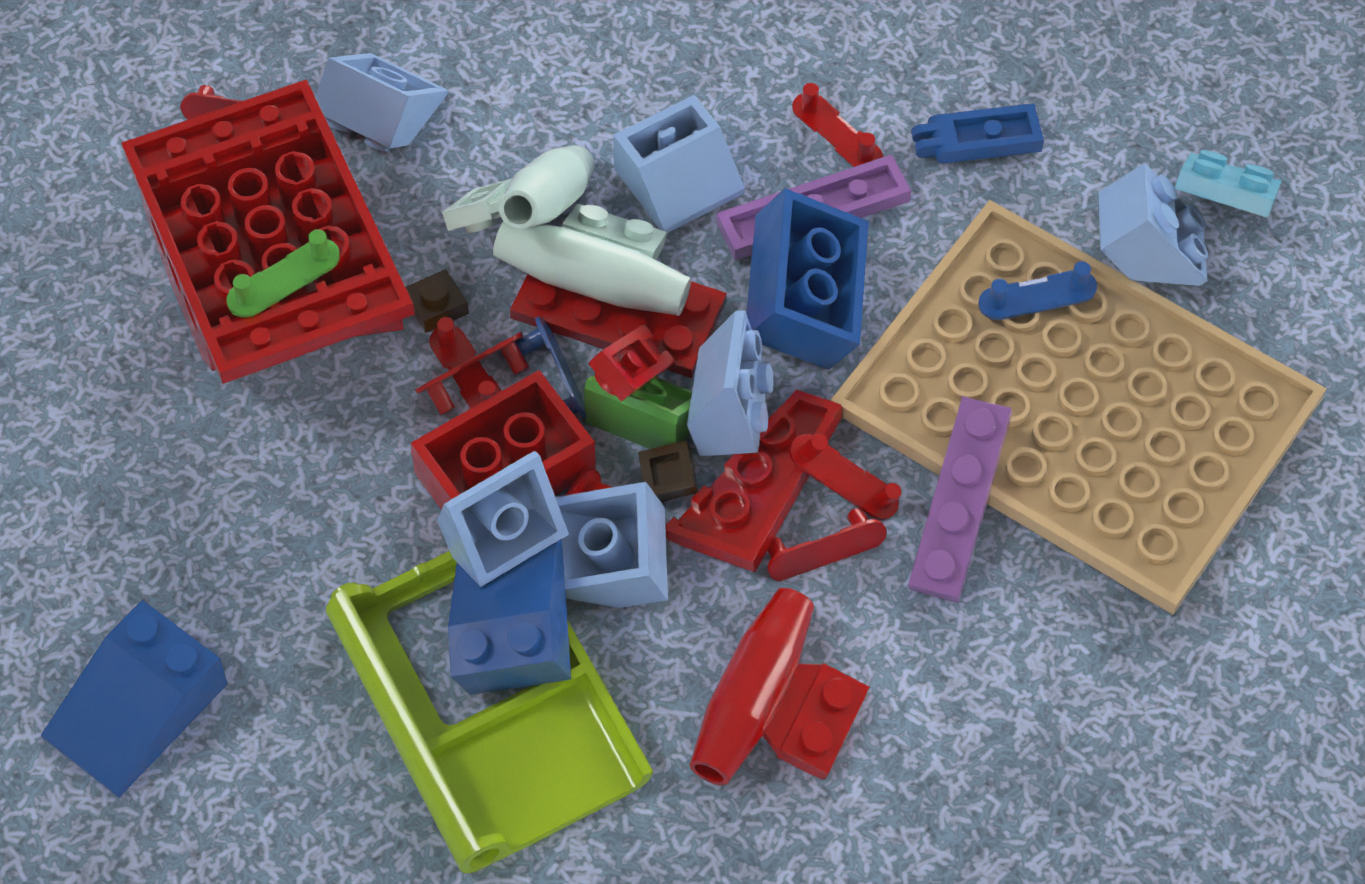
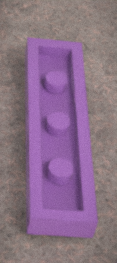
(855, 191)
(960, 499)

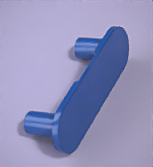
(1038, 295)
(542, 336)

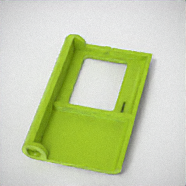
(507, 769)

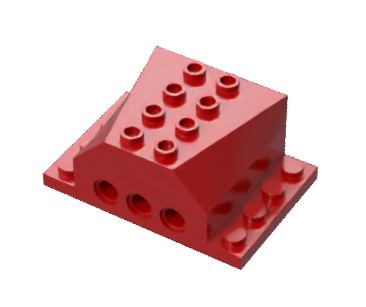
(239, 197)

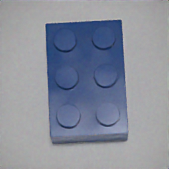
(807, 278)

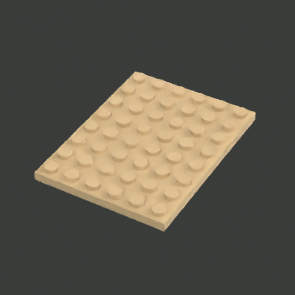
(1128, 417)

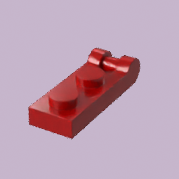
(630, 363)

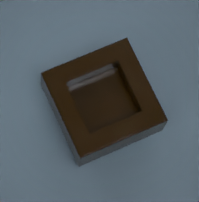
(435, 299)
(669, 470)

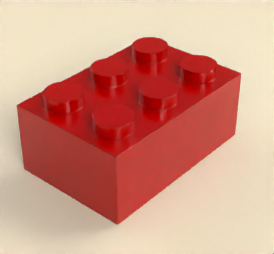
(499, 433)

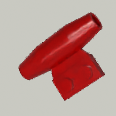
(770, 695)

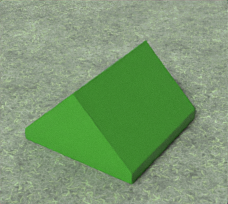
(648, 417)

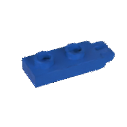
(979, 134)

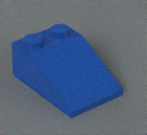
(511, 627)
(134, 698)

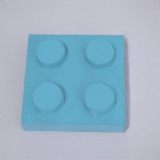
(1240, 188)

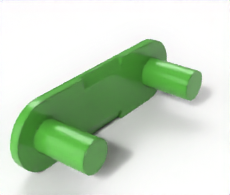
(298, 269)

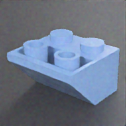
(677, 164)
(1151, 230)
(730, 390)

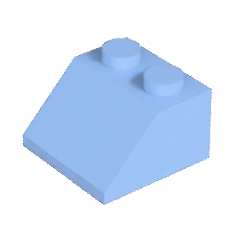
(376, 99)
(503, 520)
(615, 546)

